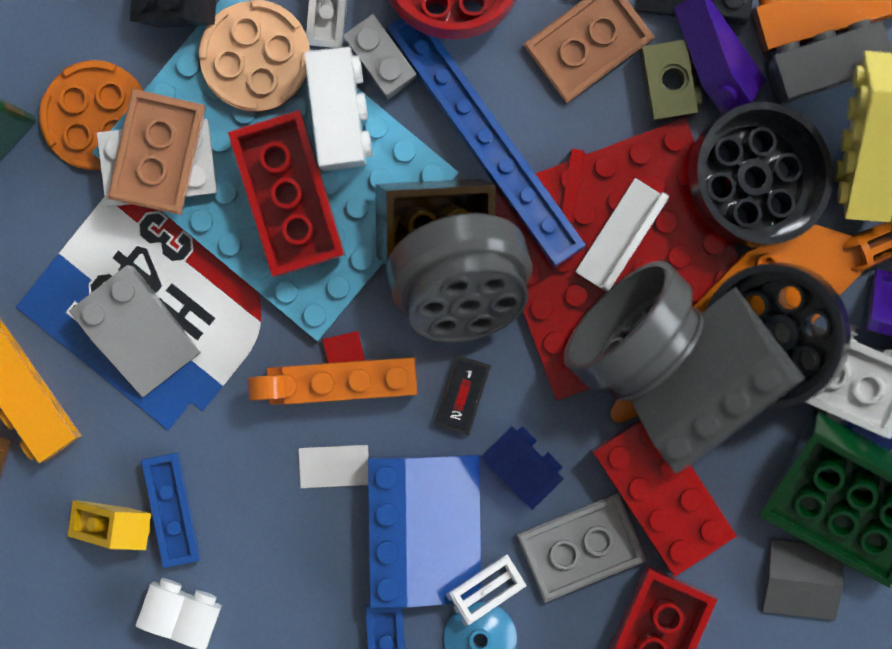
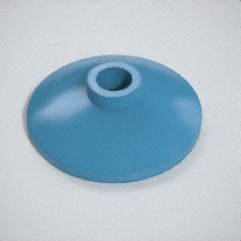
(494, 625)

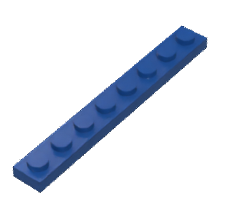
(488, 142)

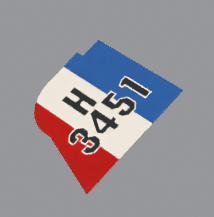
(195, 286)

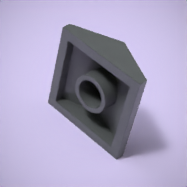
(802, 581)

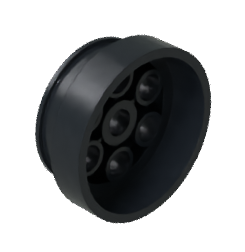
(785, 138)
(817, 297)

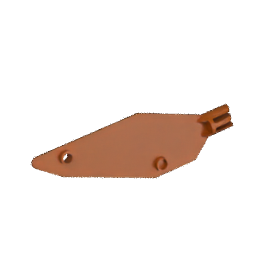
(827, 252)

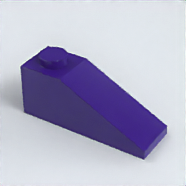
(718, 56)

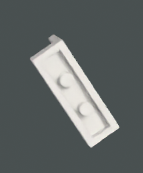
(621, 235)

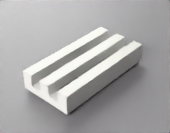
(461, 605)

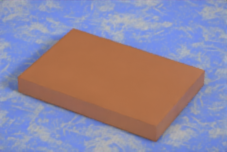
(587, 44)
(156, 151)

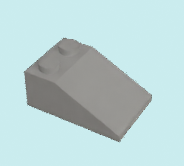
(135, 330)

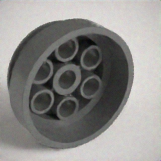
(461, 277)
(635, 332)

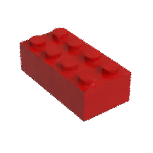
(286, 194)
(668, 506)
(663, 614)

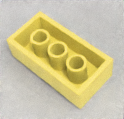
(867, 145)

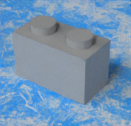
(380, 57)

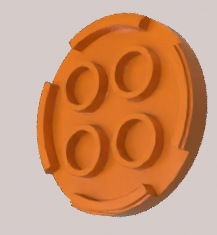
(79, 104)

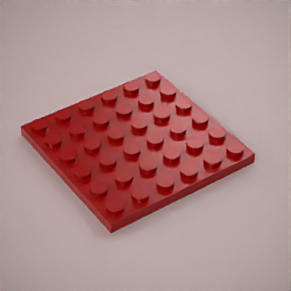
(677, 236)

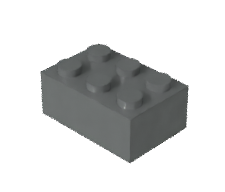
(824, 62)

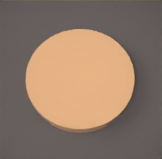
(254, 55)

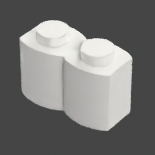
(179, 614)

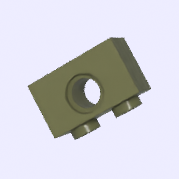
(667, 103)

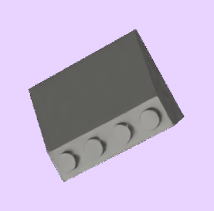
(718, 386)

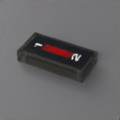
(462, 394)

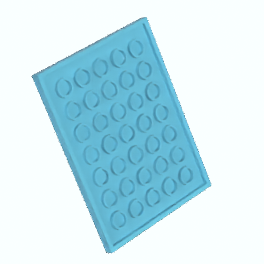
(225, 219)

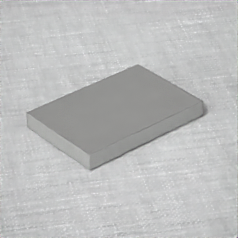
(581, 547)

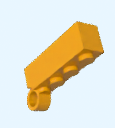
(30, 404)

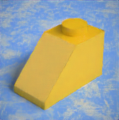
(109, 525)

